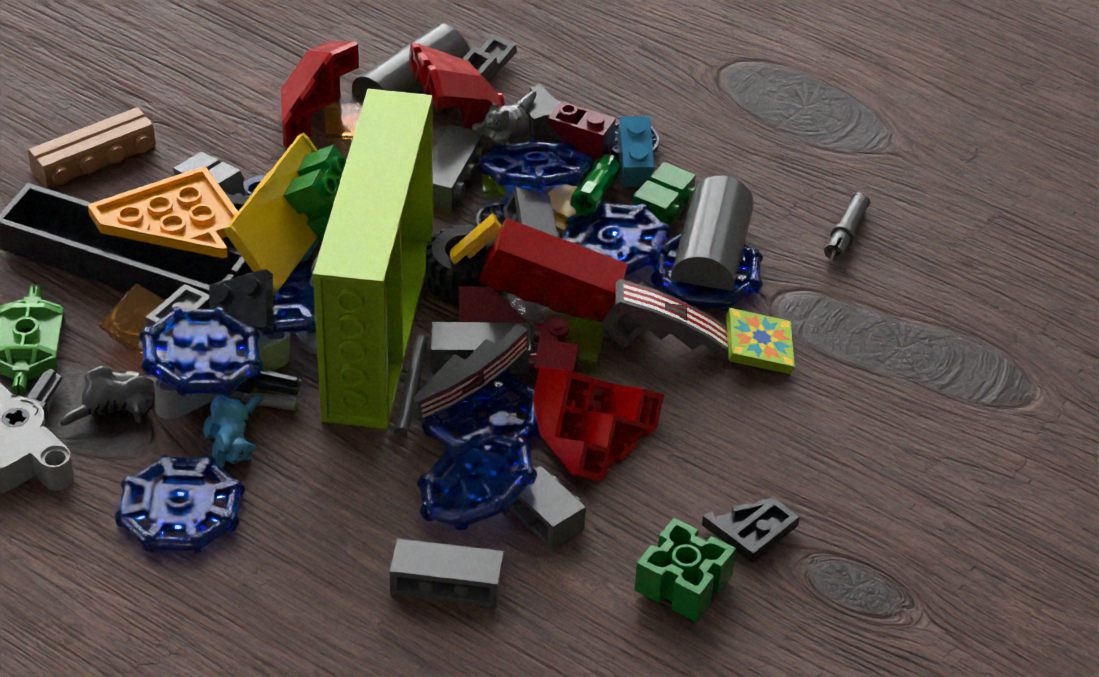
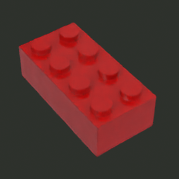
(551, 271)

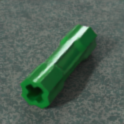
(590, 193)

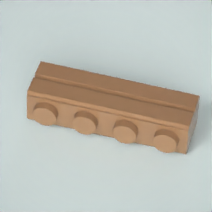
(91, 148)

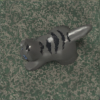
(507, 122)
(107, 394)

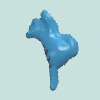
(227, 427)

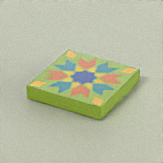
(760, 341)

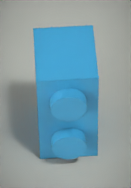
(635, 150)

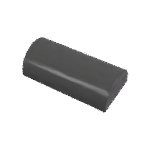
(396, 71)
(714, 234)

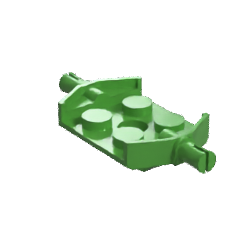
(33, 352)

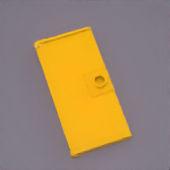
(267, 226)

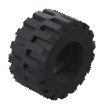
(442, 274)

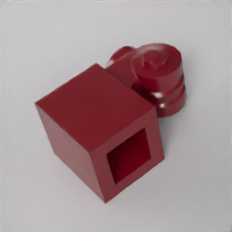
(553, 347)

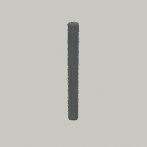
(411, 385)

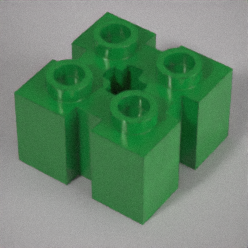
(317, 187)
(684, 569)

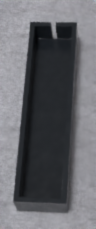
(63, 235)

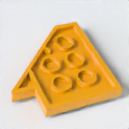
(174, 212)

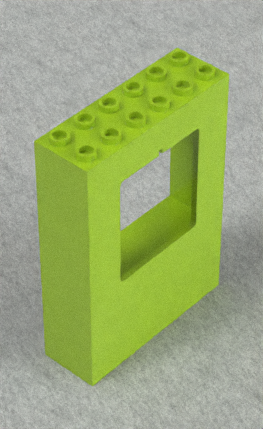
(374, 259)

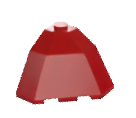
(453, 83)
(315, 85)
(591, 419)

